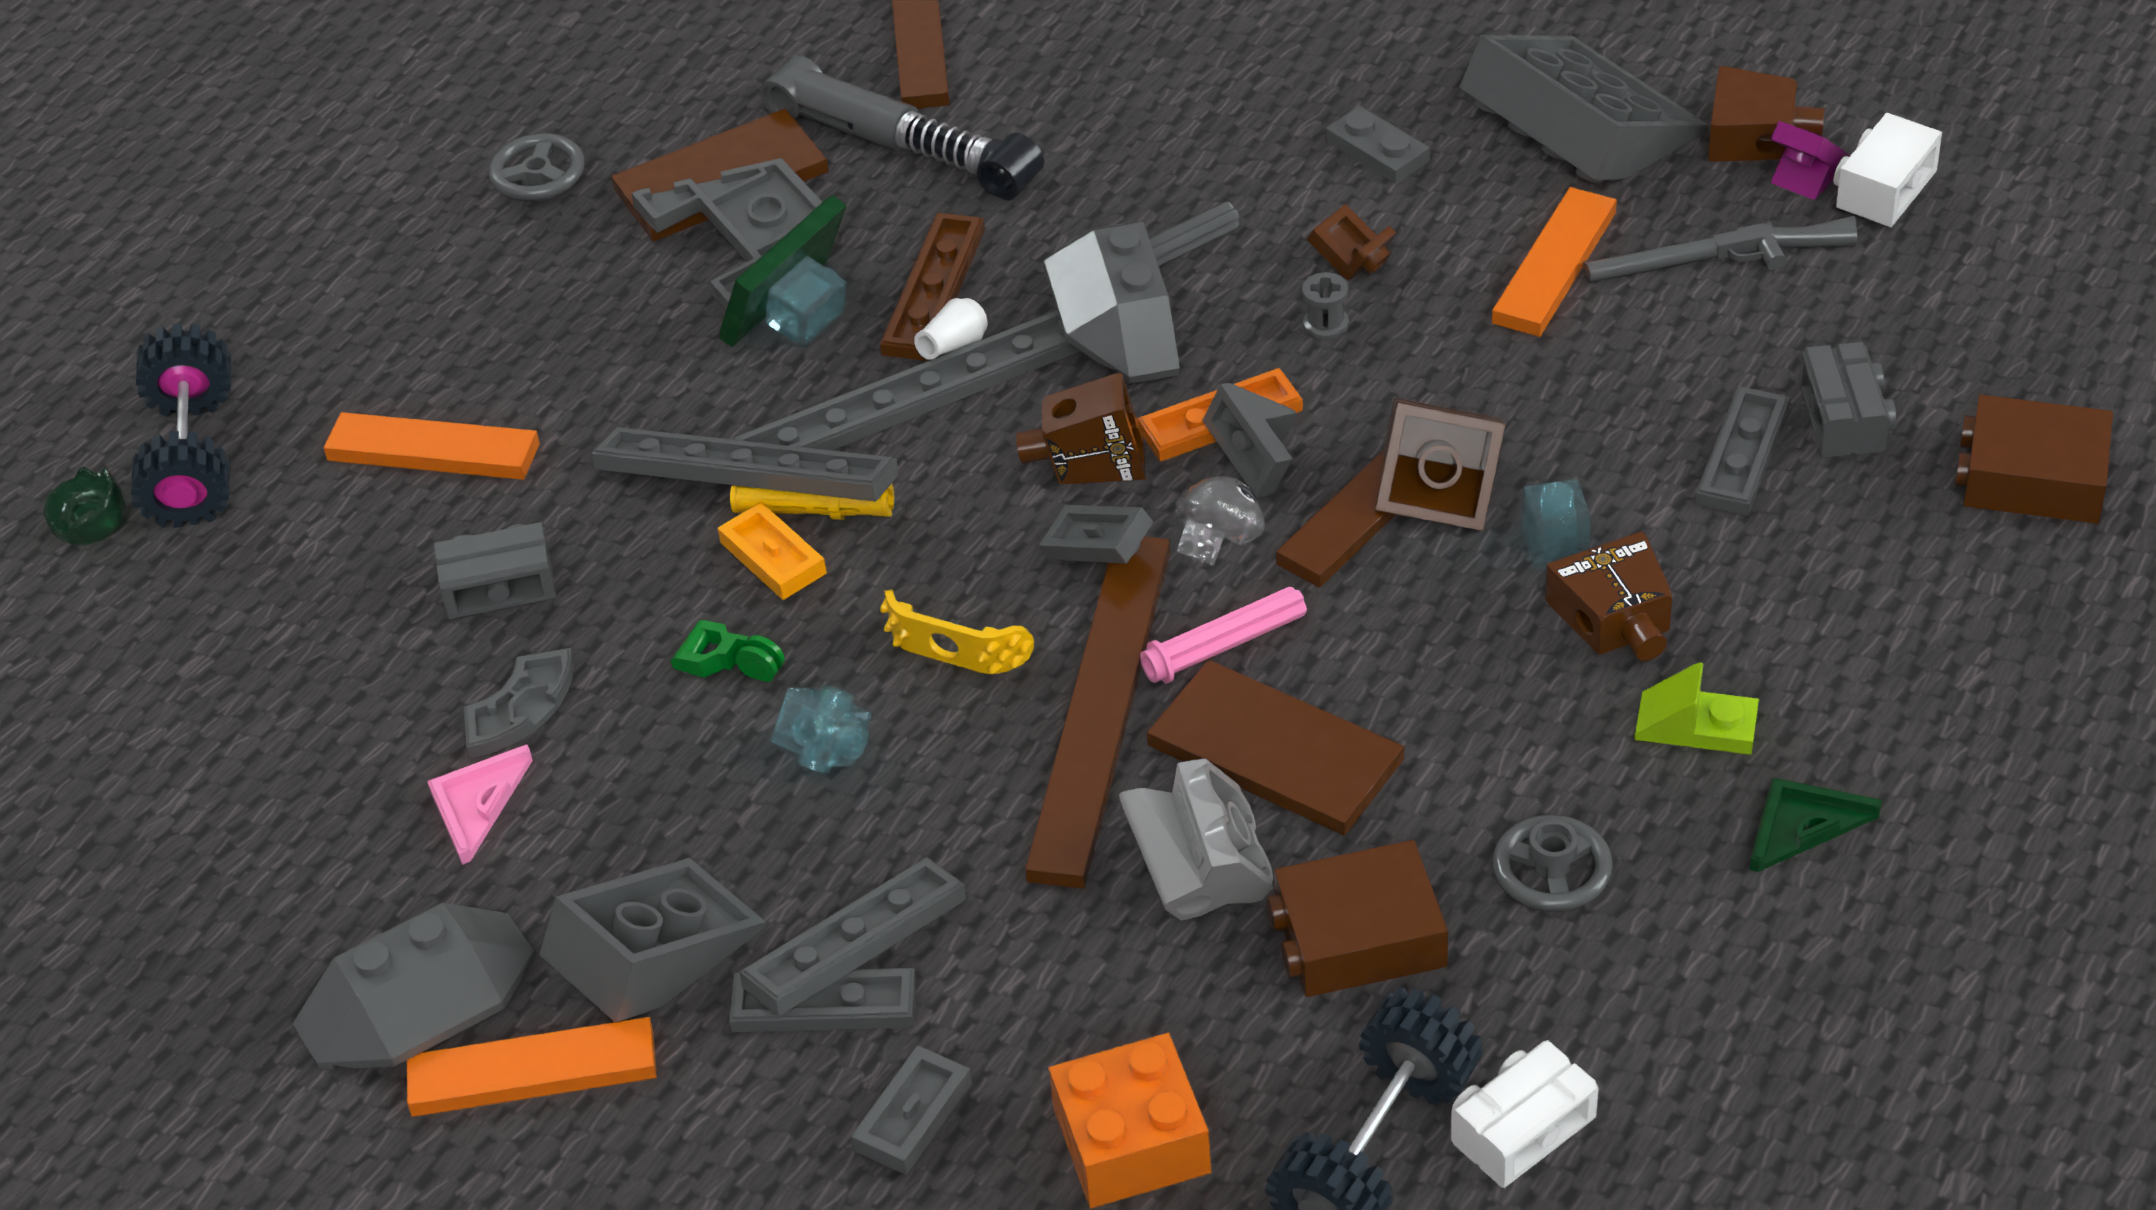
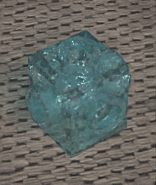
(822, 727)

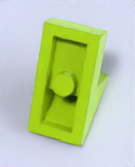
(1684, 716)

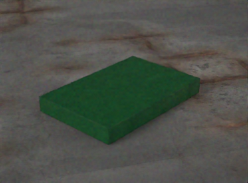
(749, 296)

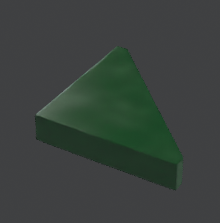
(1806, 816)

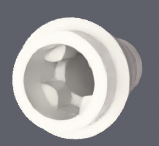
(954, 327)

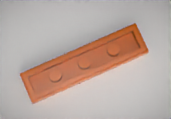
(1554, 262)
(432, 445)
(531, 1066)

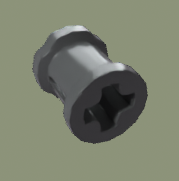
(1333, 306)

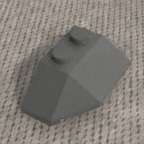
(1115, 301)
(413, 987)

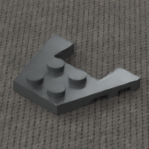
(748, 206)

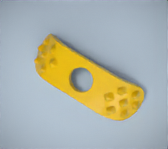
(982, 651)

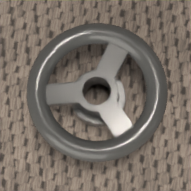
(536, 174)
(1552, 848)

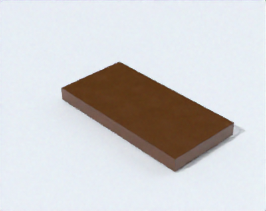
(748, 144)
(1277, 746)

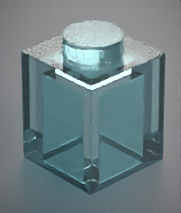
(805, 301)
(1555, 521)

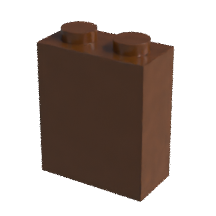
(2036, 458)
(1358, 918)

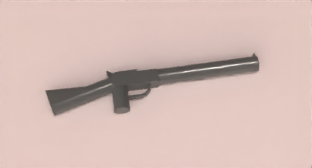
(1731, 244)

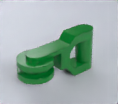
(753, 655)

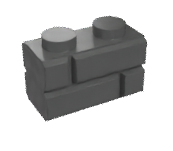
(1846, 399)
(494, 570)

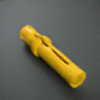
(787, 502)

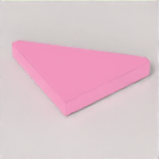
(476, 796)

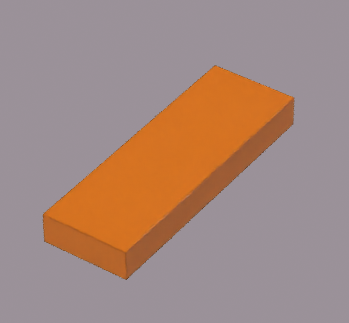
(1181, 425)

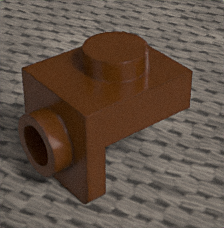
(1351, 244)

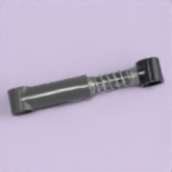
(804, 91)

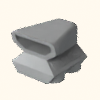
(1199, 841)

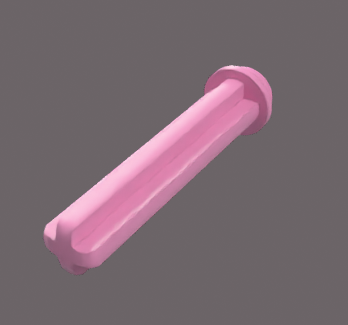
(1224, 633)

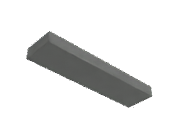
(852, 936)

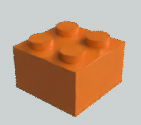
(1130, 1120)

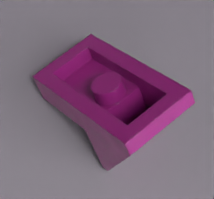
(1807, 161)

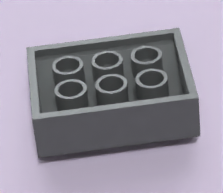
(1577, 104)

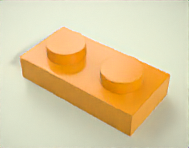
(772, 550)

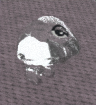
(1214, 511)

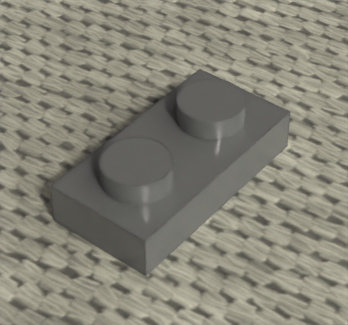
(1378, 144)
(1096, 533)
(911, 1110)

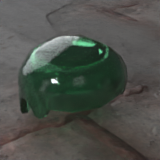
(85, 507)

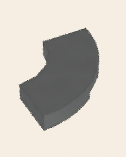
(521, 705)

